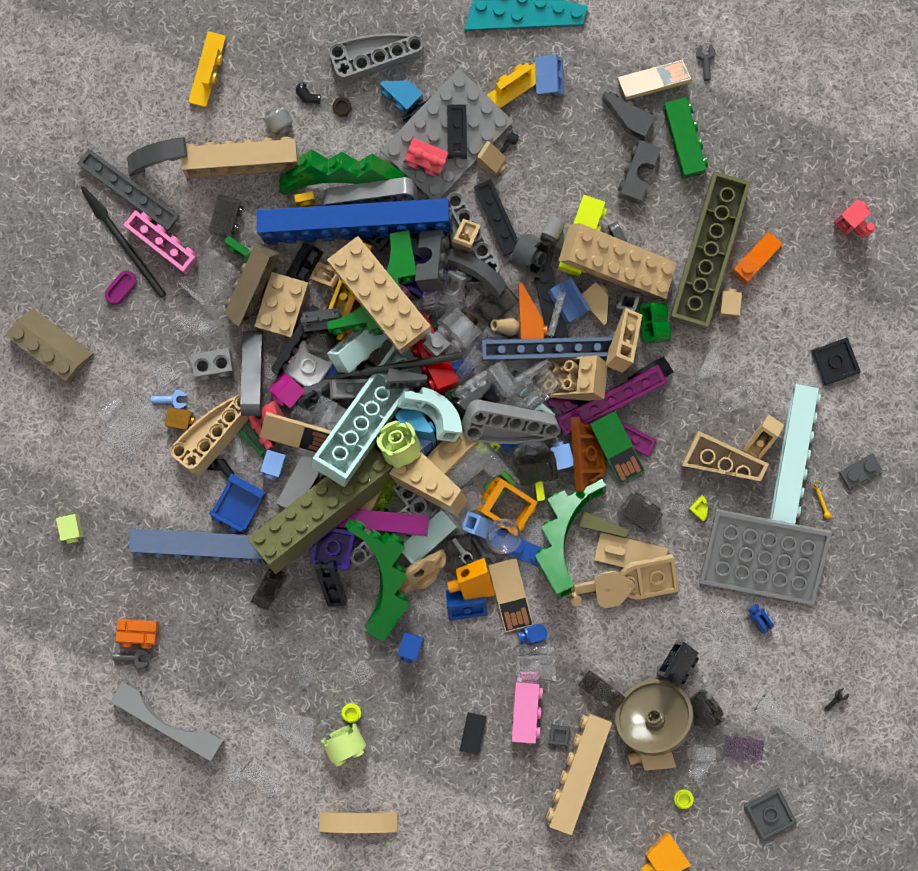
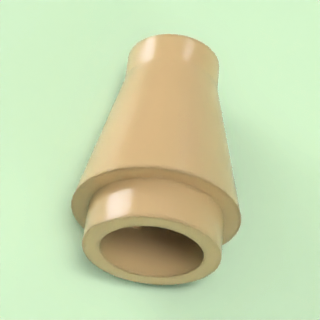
(505, 326)

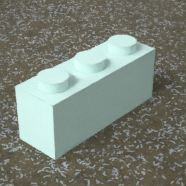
(354, 349)
(418, 546)

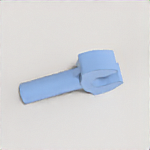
(170, 399)

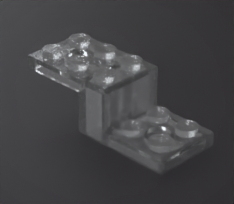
(501, 379)

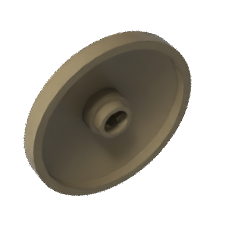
(654, 717)

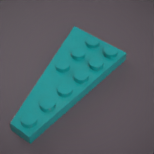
(524, 14)

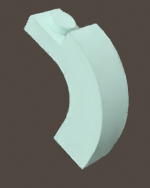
(437, 408)

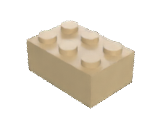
(282, 305)

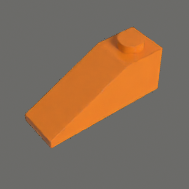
(756, 258)
(530, 320)

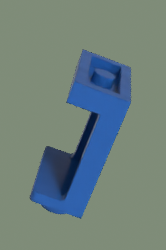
(237, 504)

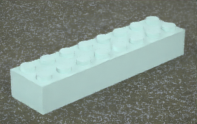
(361, 424)

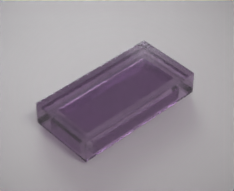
(743, 747)

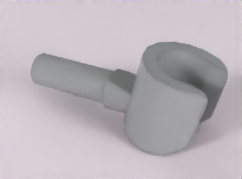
(462, 551)

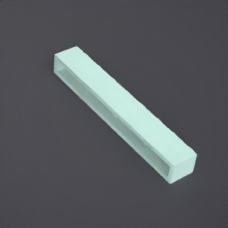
(795, 453)

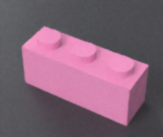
(526, 712)

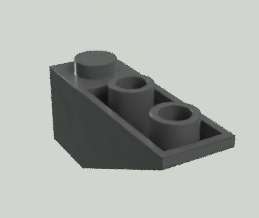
(632, 119)

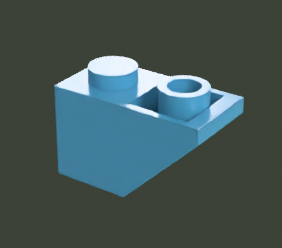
(402, 93)
(423, 429)

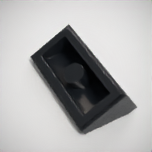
(304, 262)

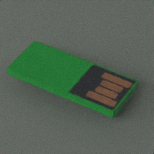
(617, 447)

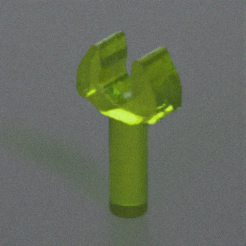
(386, 497)

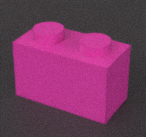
(285, 390)

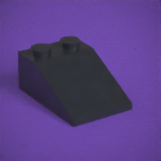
(678, 663)

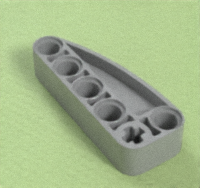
(368, 48)
(372, 192)
(480, 242)
(507, 424)

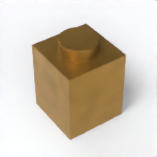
(179, 419)

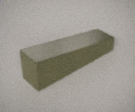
(595, 523)

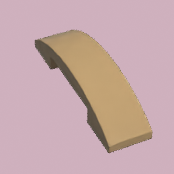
(357, 822)

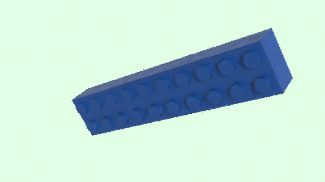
(353, 220)

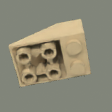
(580, 377)

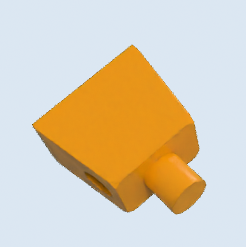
(473, 581)
(665, 856)

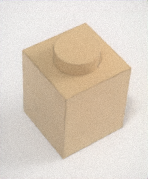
(730, 303)

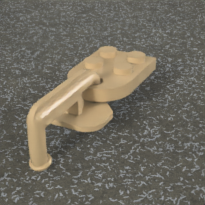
(650, 577)

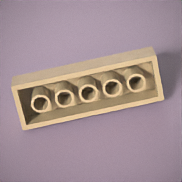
(240, 158)
(617, 261)
(379, 295)
(579, 773)

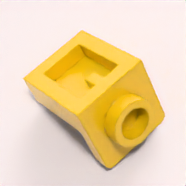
(305, 199)

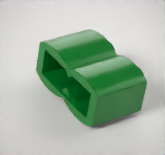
(655, 322)

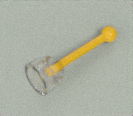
(815, 481)

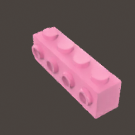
(160, 242)

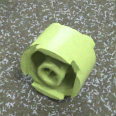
(399, 444)
(344, 744)

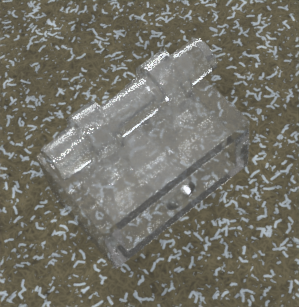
(535, 667)

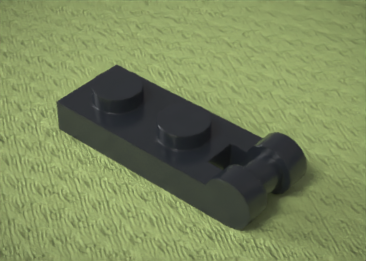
(456, 131)
(331, 583)

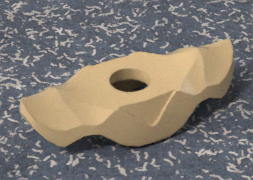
(430, 566)

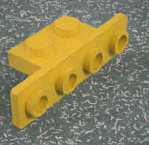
(207, 69)
(514, 84)

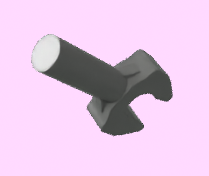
(706, 61)
(481, 551)
(132, 657)

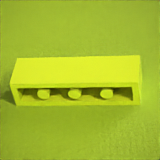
(588, 214)

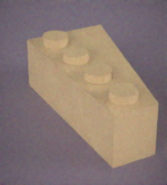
(718, 457)
(430, 483)

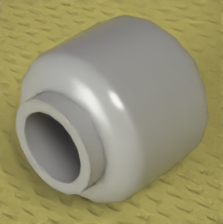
(278, 120)

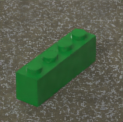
(684, 138)

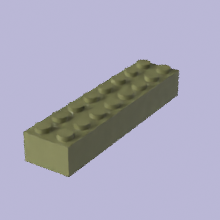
(709, 250)
(318, 513)

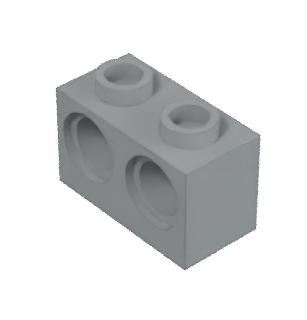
(212, 359)

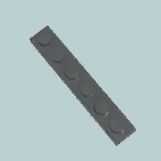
(128, 189)

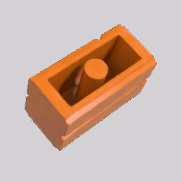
(137, 632)

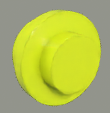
(351, 713)
(683, 799)

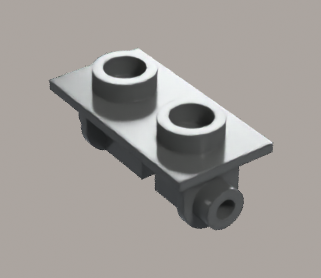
(318, 319)

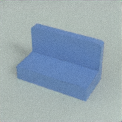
(549, 75)
(573, 304)

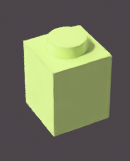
(69, 528)

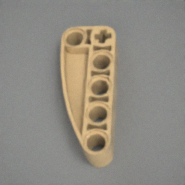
(204, 435)

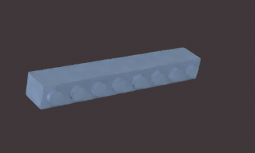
(544, 348)
(193, 544)

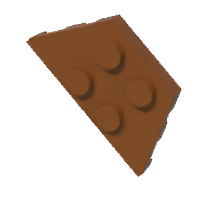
(587, 455)

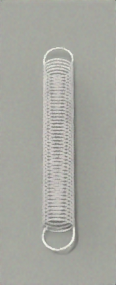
(552, 331)

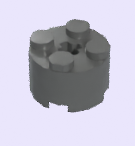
(531, 255)

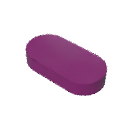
(120, 287)

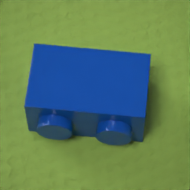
(410, 647)

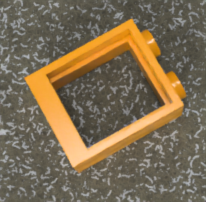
(493, 493)

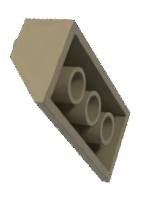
(251, 284)
(49, 345)

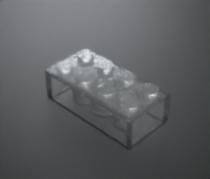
(459, 331)

